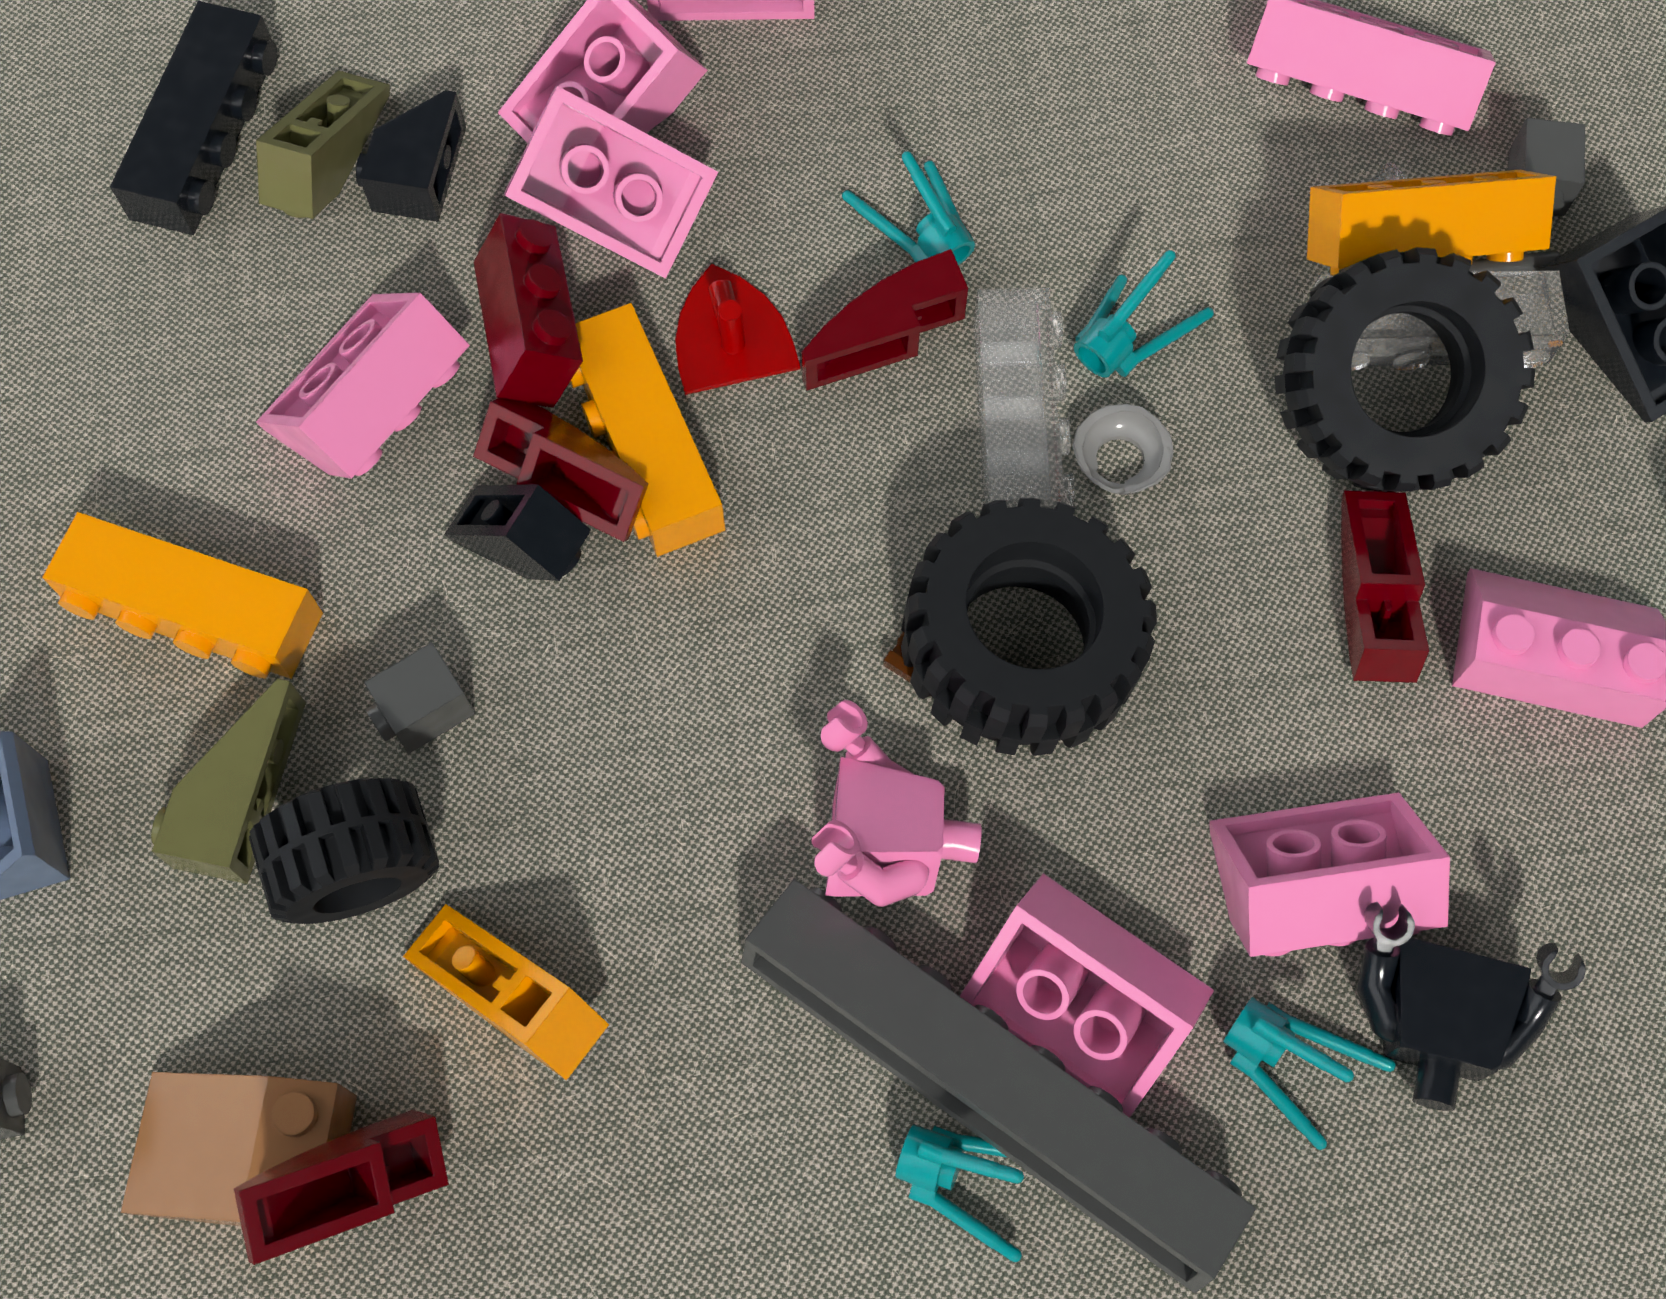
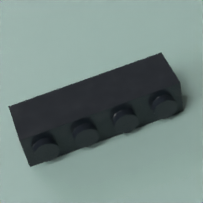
(195, 118)

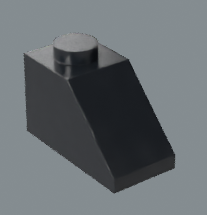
(413, 159)
(520, 530)

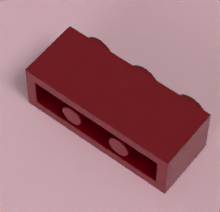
(527, 311)

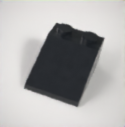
(1619, 306)

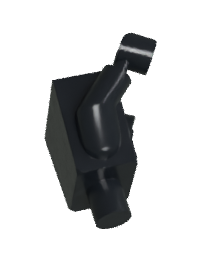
(1453, 1007)

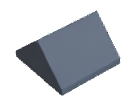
(29, 821)

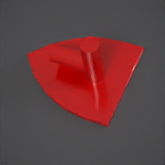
(730, 334)

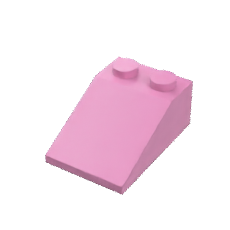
(613, 60)
(610, 182)

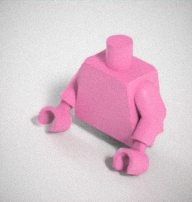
(884, 821)

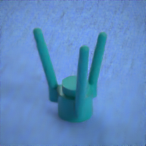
(937, 231)
(1108, 340)
(1267, 1032)
(934, 1161)

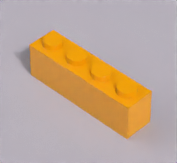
(1456, 214)
(645, 430)
(183, 596)

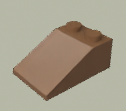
(218, 1132)

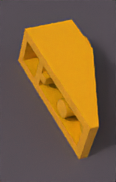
(507, 991)

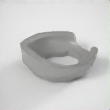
(1128, 424)

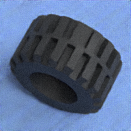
(343, 850)

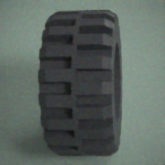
(1482, 356)
(1048, 554)

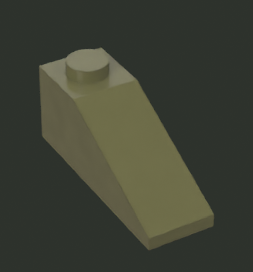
(317, 144)
(230, 790)

